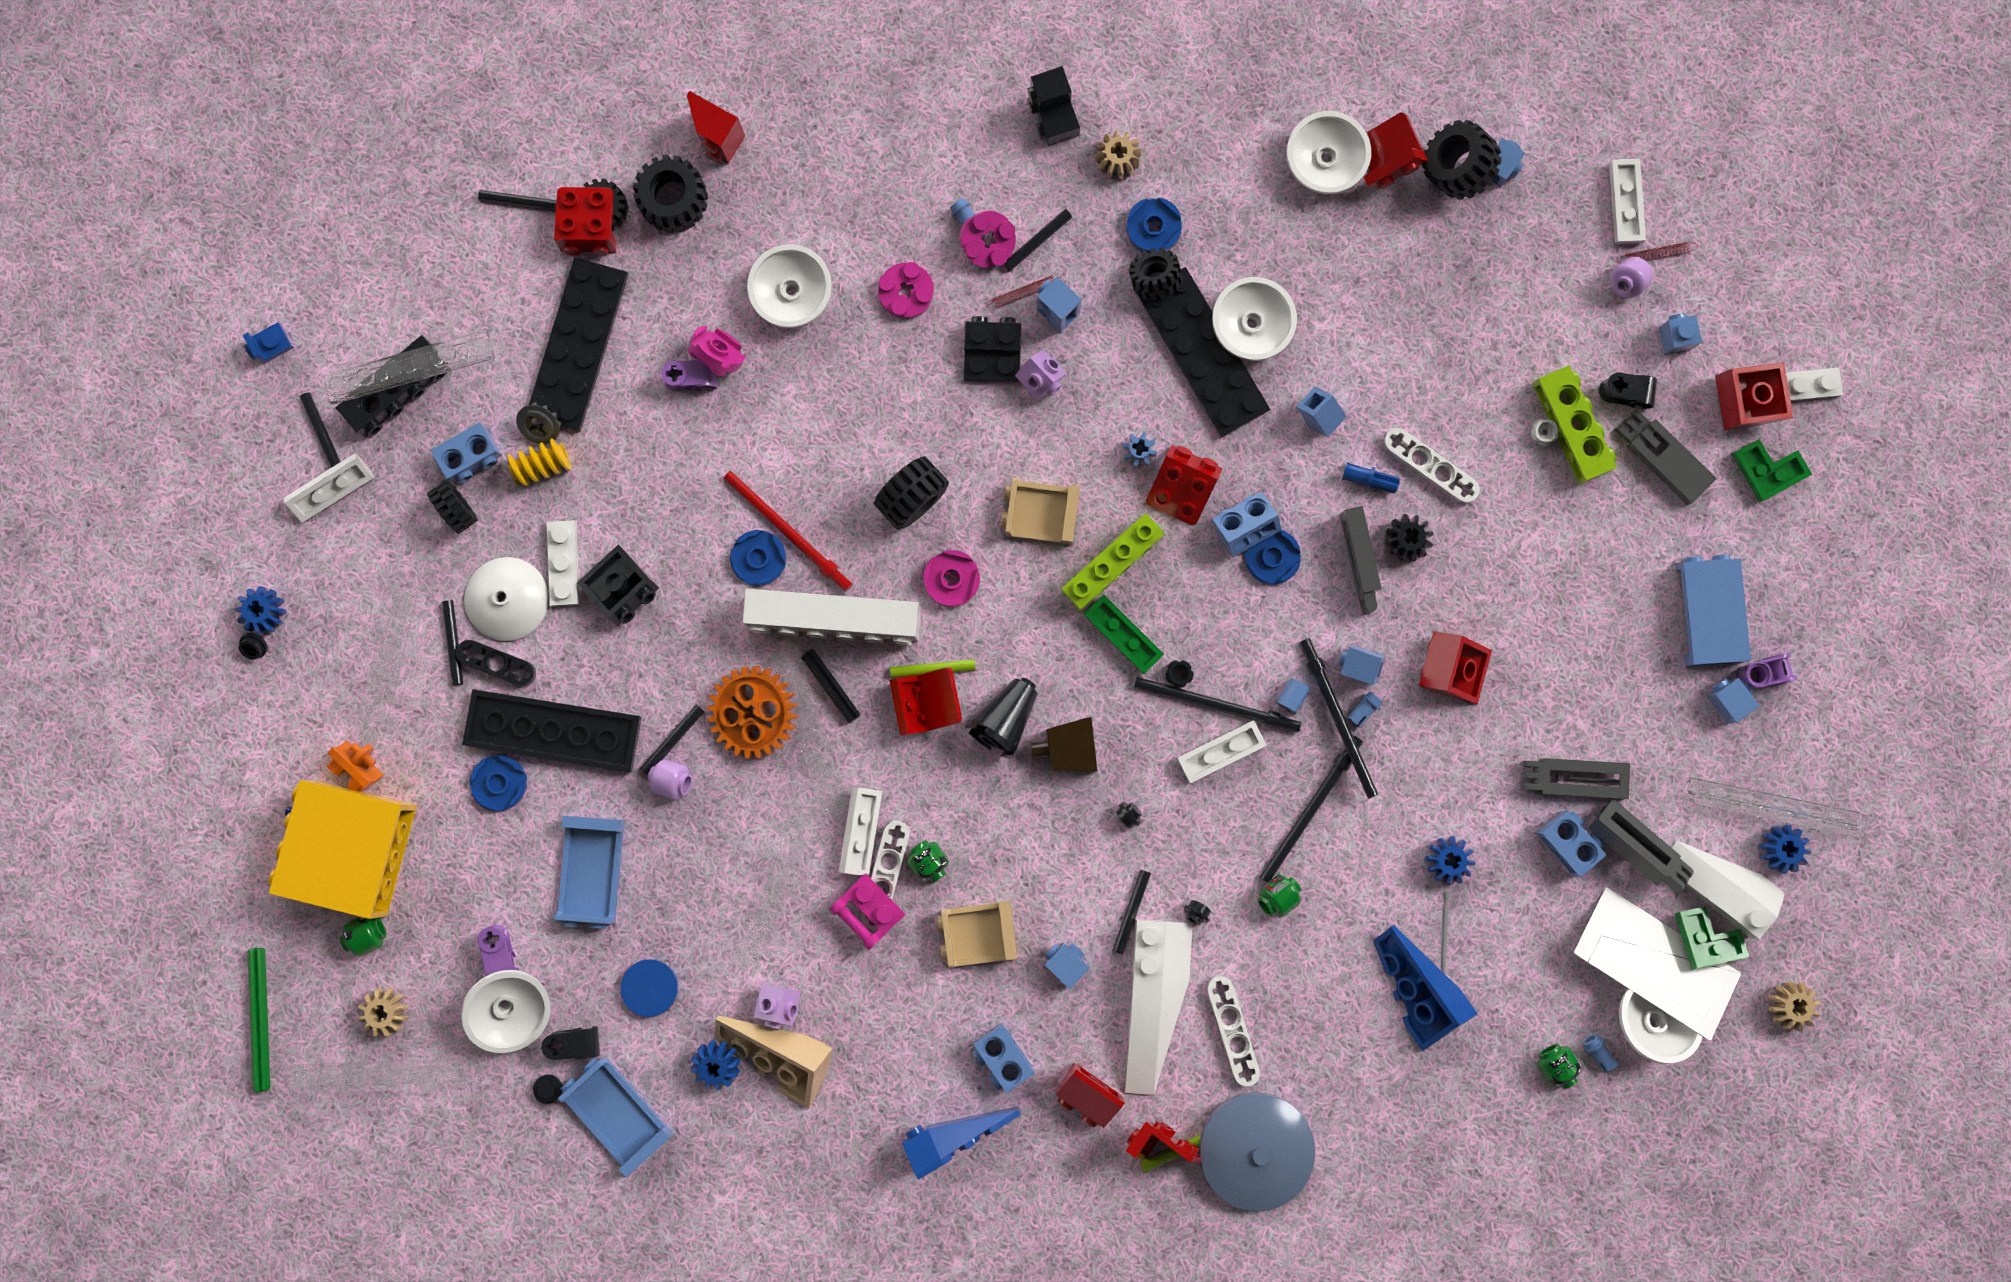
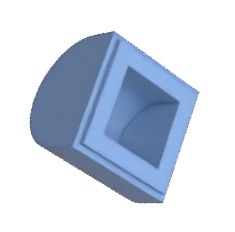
(1293, 696)

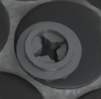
(537, 433)

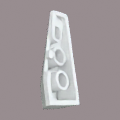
(1733, 891)

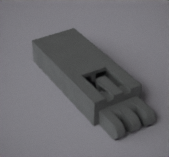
(1674, 465)
(1361, 557)
(1541, 778)
(1641, 846)

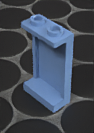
(1715, 611)
(590, 871)
(615, 1114)

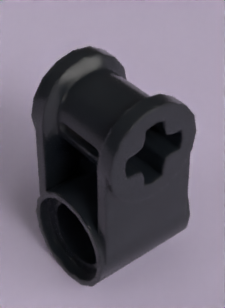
(1632, 388)
(576, 1043)

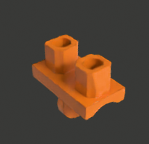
(356, 762)

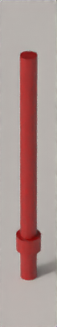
(827, 567)

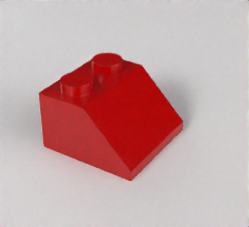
(716, 128)
(1754, 396)
(1455, 667)
(1089, 1096)

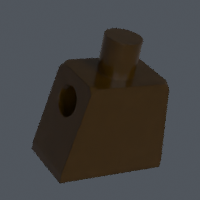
(1069, 747)

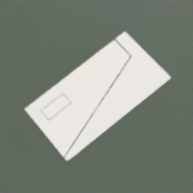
(1655, 964)

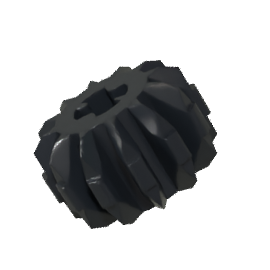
(1419, 540)

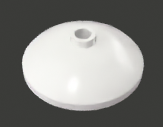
(1331, 135)
(785, 268)
(1256, 300)
(524, 603)
(507, 1027)
(1666, 1042)

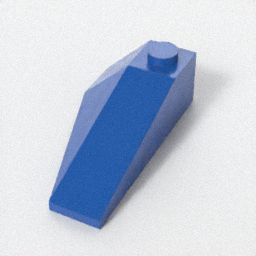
(1430, 997)
(935, 1144)

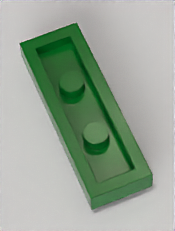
(1123, 634)

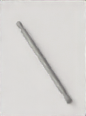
(1444, 932)

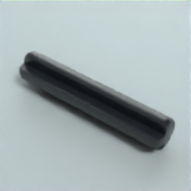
(830, 685)

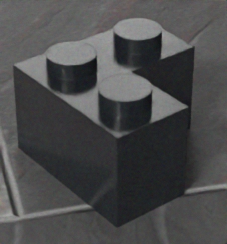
(1051, 100)

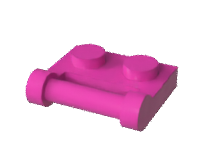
(874, 904)

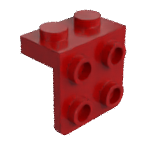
(1393, 151)
(584, 220)
(1183, 484)
(926, 701)
(1143, 1141)

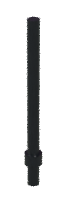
(1316, 667)
(1271, 719)
(1341, 763)

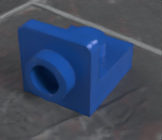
(267, 343)

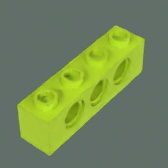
(1572, 440)
(1112, 562)

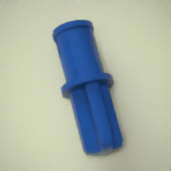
(1371, 478)

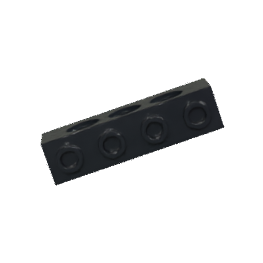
(357, 410)

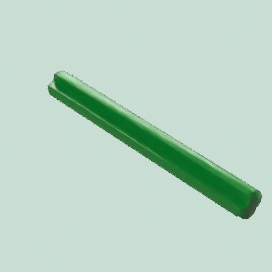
(258, 1019)

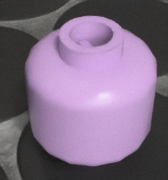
(1631, 277)
(670, 779)

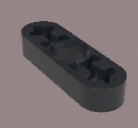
(474, 663)

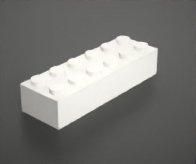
(832, 615)

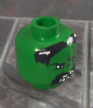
(927, 862)
(363, 935)
(1559, 1066)

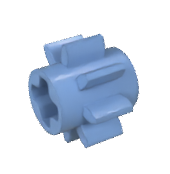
(1132, 452)

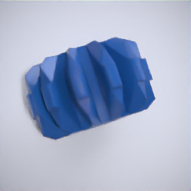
(260, 621)
(1780, 859)
(1446, 871)
(719, 1075)

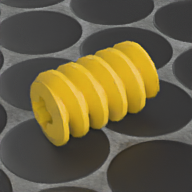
(538, 462)

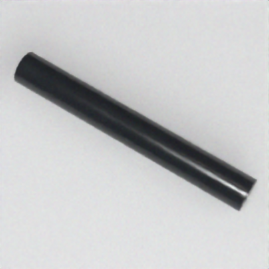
(517, 200)
(1038, 239)
(320, 429)
(452, 641)
(673, 738)
(1131, 912)

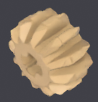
(1109, 159)
(1784, 1006)
(391, 1007)

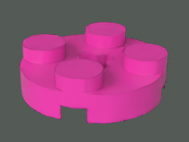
(980, 224)
(908, 274)
(716, 350)
(942, 565)

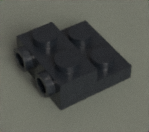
(992, 349)
(618, 586)

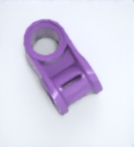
(692, 376)
(1770, 671)
(496, 955)

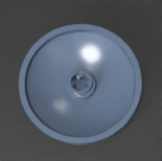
(1256, 1151)

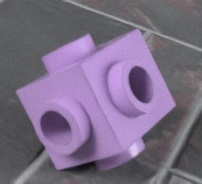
(1041, 375)
(776, 1005)

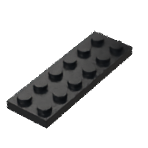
(579, 341)
(1211, 371)
(552, 730)

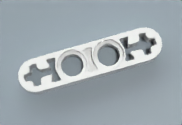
(1433, 461)
(882, 874)
(1236, 1029)

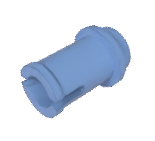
(961, 210)
(1364, 709)
(1600, 1053)

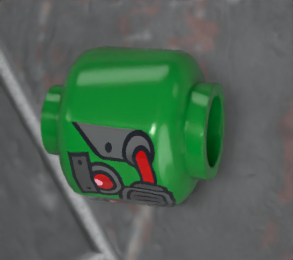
(1279, 896)

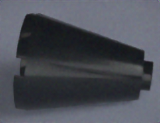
(1004, 717)

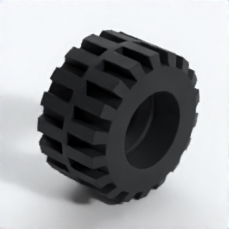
(1474, 171)
(680, 213)
(911, 492)

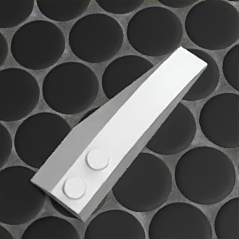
(1157, 995)

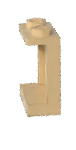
(1040, 511)
(977, 934)

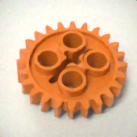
(765, 690)

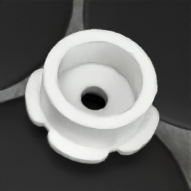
(1551, 428)

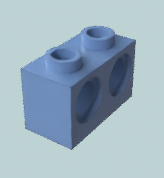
(1058, 303)
(464, 446)
(1249, 528)
(1567, 848)
(1009, 1054)

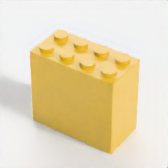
(342, 849)

